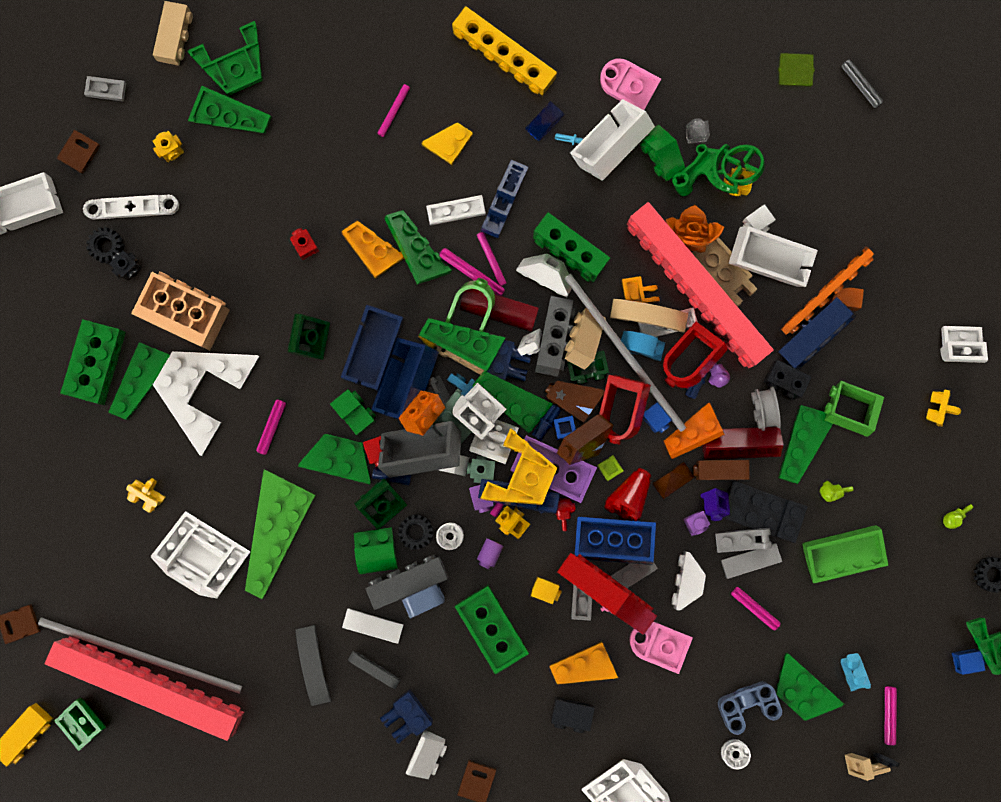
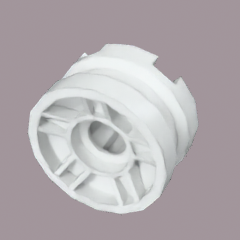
(452, 528)
(741, 759)

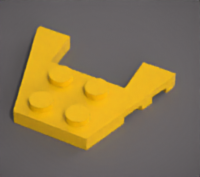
(530, 478)

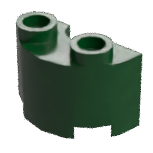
(596, 369)

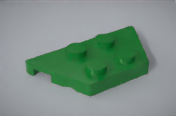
(338, 458)
(803, 691)

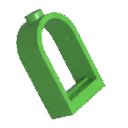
(481, 285)

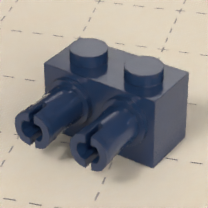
(501, 365)
(413, 713)

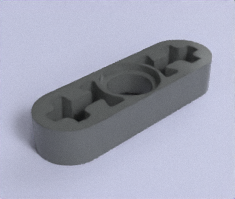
(374, 669)

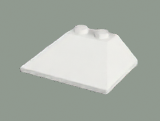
(199, 556)
(625, 783)

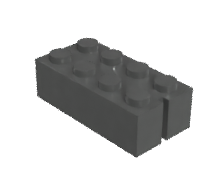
(419, 453)
(407, 582)

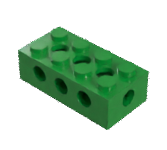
(567, 237)
(82, 356)
(487, 642)

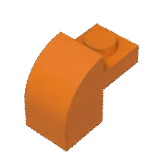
(850, 297)

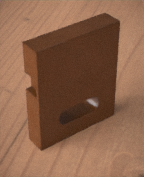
(75, 155)
(22, 622)
(475, 786)

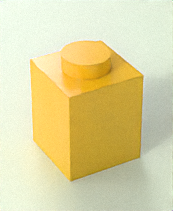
(545, 590)

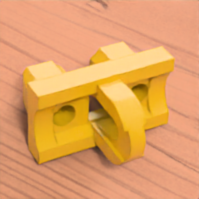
(943, 399)
(138, 491)

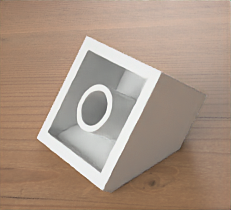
(425, 756)

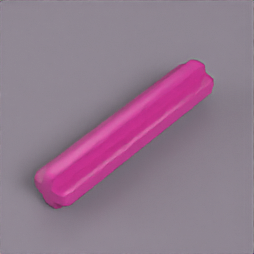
(270, 427)
(755, 608)
(890, 715)

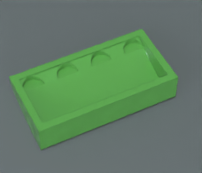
(845, 554)

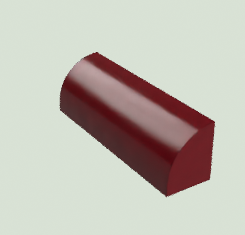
(504, 311)
(745, 444)

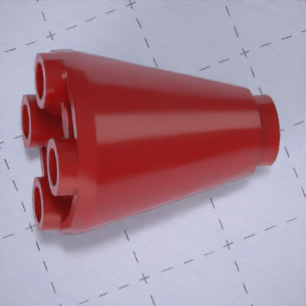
(630, 496)

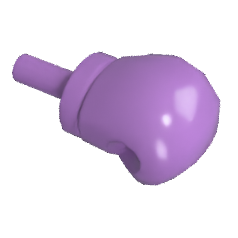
(719, 376)

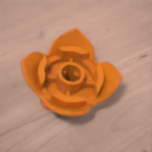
(694, 229)

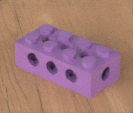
(583, 471)

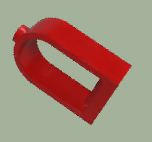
(715, 343)
(609, 395)

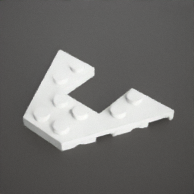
(182, 377)

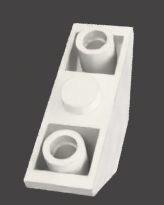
(547, 272)
(689, 581)

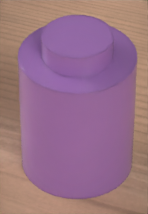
(489, 553)

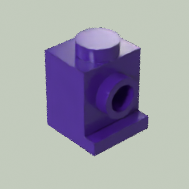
(716, 504)

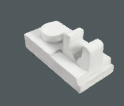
(530, 343)

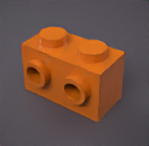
(422, 412)

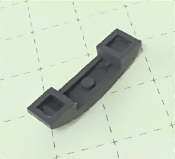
(312, 665)

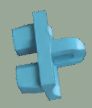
(859, 677)

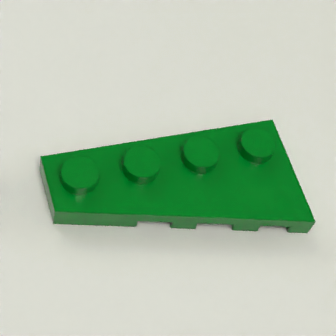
(222, 111)
(415, 249)
(470, 345)
(138, 380)
(805, 439)

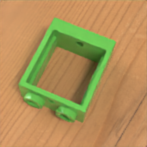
(873, 400)

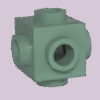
(488, 473)

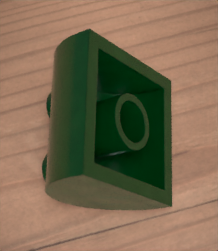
(308, 336)
(380, 503)

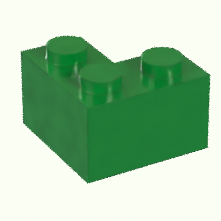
(663, 152)
(353, 412)

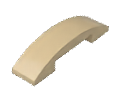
(649, 314)

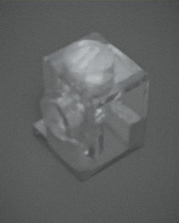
(697, 131)

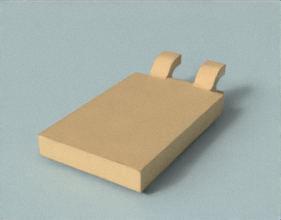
(729, 277)

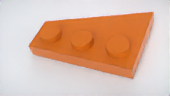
(700, 430)

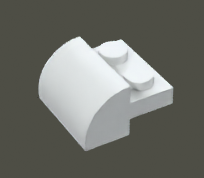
(963, 344)
(478, 410)
(492, 444)

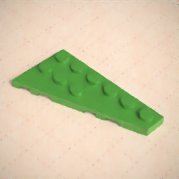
(278, 519)

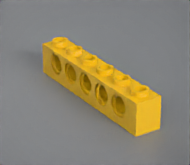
(468, 19)

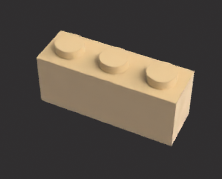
(172, 33)
(584, 340)

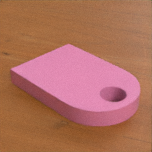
(630, 82)
(662, 647)

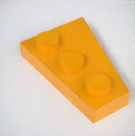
(371, 249)
(584, 666)

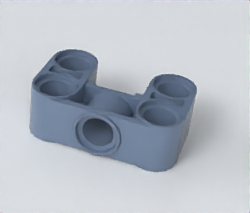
(423, 600)
(747, 698)

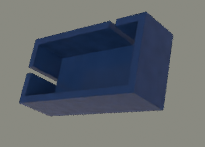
(372, 347)
(404, 380)

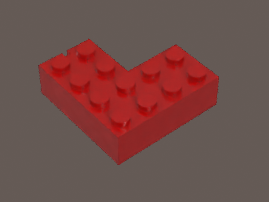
(608, 592)

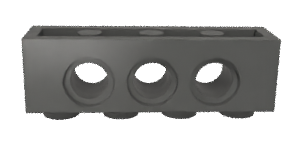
(547, 363)

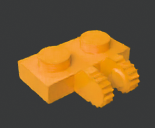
(634, 290)

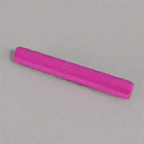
(469, 271)

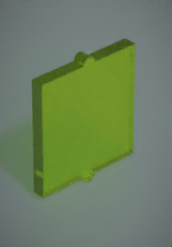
(796, 69)

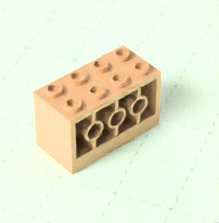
(169, 313)

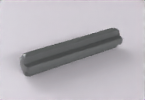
(862, 83)

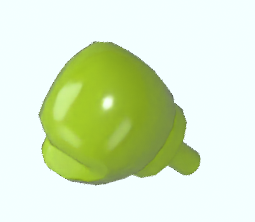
(833, 492)
(954, 518)

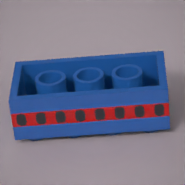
(615, 540)

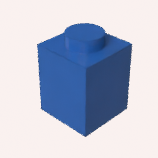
(657, 418)
(564, 427)
(968, 661)

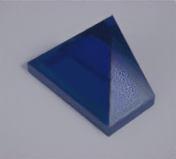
(544, 121)

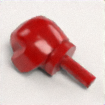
(565, 508)

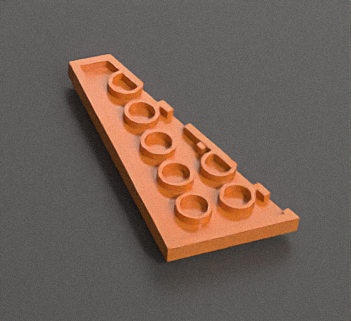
(833, 286)

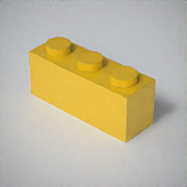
(23, 734)

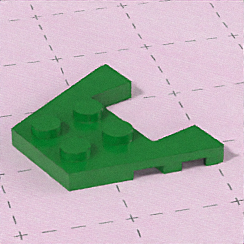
(236, 69)
(988, 644)

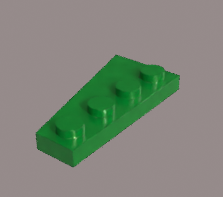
(520, 404)

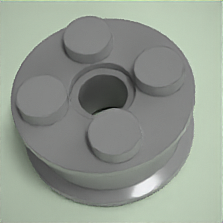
(767, 408)

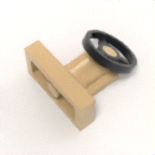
(862, 767)

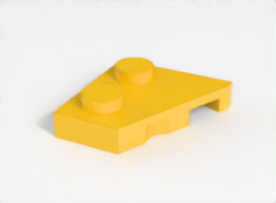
(449, 142)

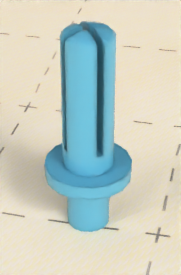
(567, 138)

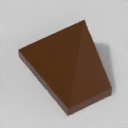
(673, 480)

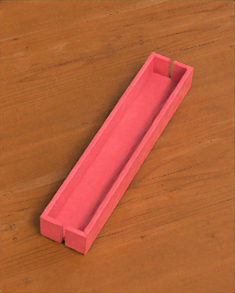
(698, 286)
(145, 687)

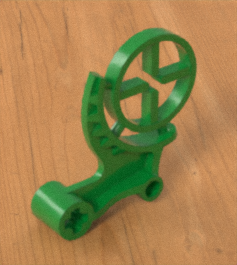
(708, 162)

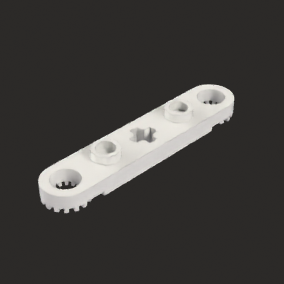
(117, 207)

